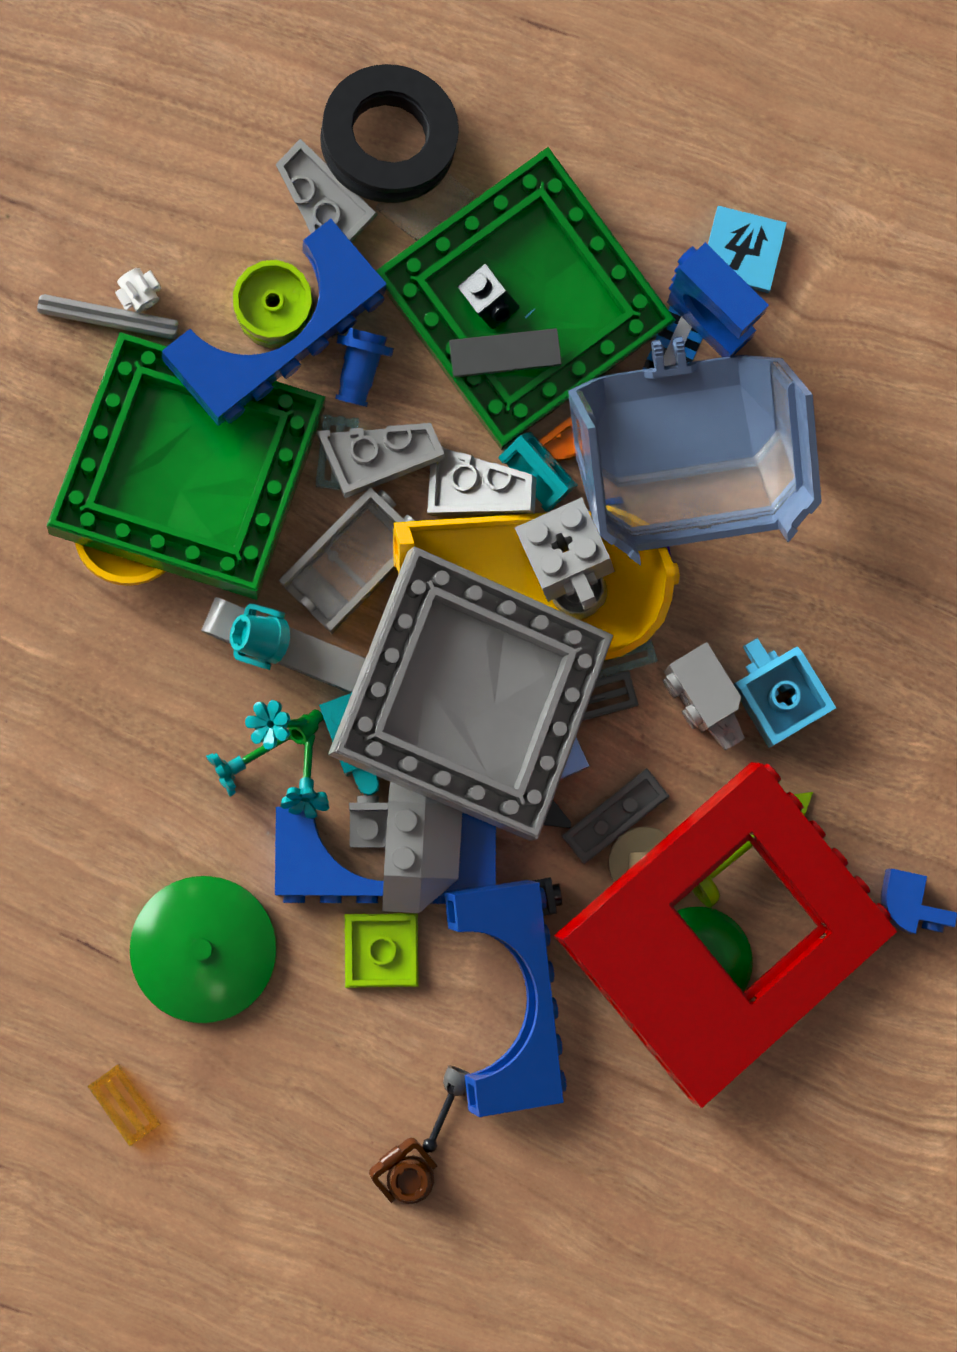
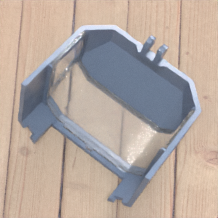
(696, 450)

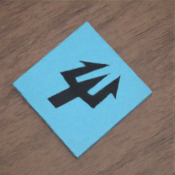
(748, 245)

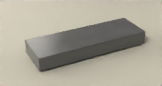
(505, 353)
(615, 816)

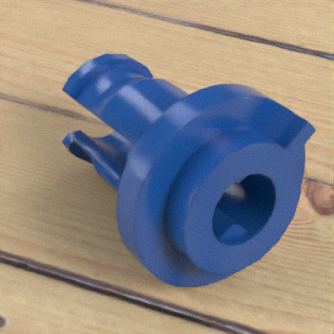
(360, 364)

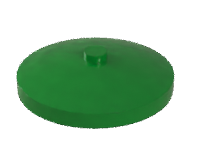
(203, 949)

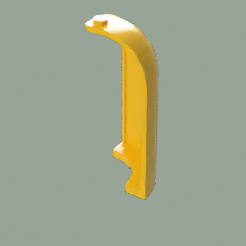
(491, 548)

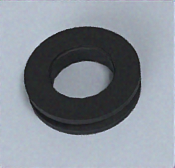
(397, 88)

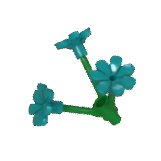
(272, 730)

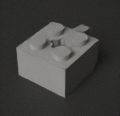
(572, 571)
(706, 694)

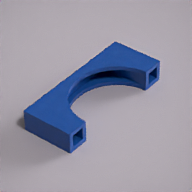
(228, 381)
(308, 869)
(530, 1068)

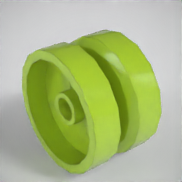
(267, 283)

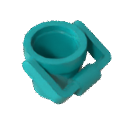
(260, 636)

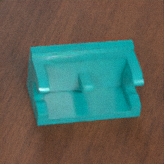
(533, 458)

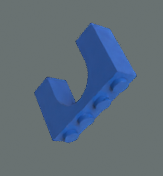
(715, 300)

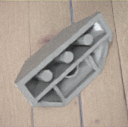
(419, 850)

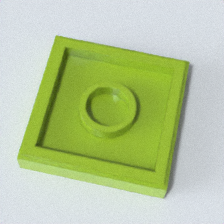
(381, 950)

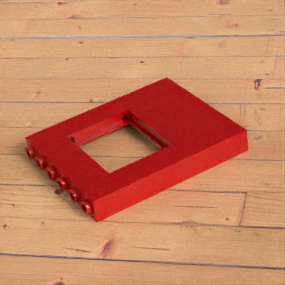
(670, 982)

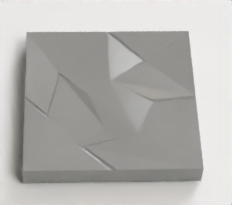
(471, 694)

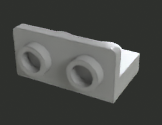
(368, 822)

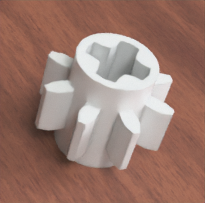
(138, 290)

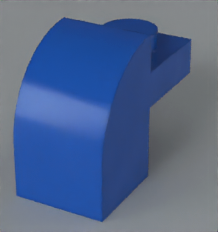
(903, 898)

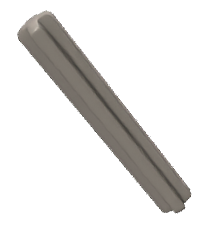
(107, 316)

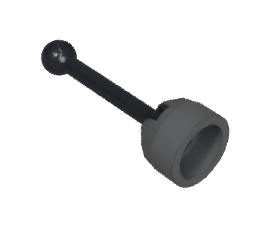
(455, 1086)

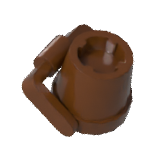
(408, 1177)

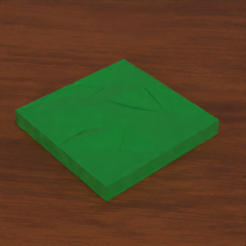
(549, 257)
(173, 485)

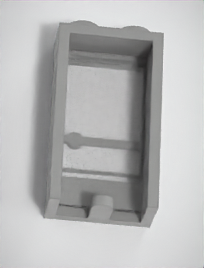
(346, 561)

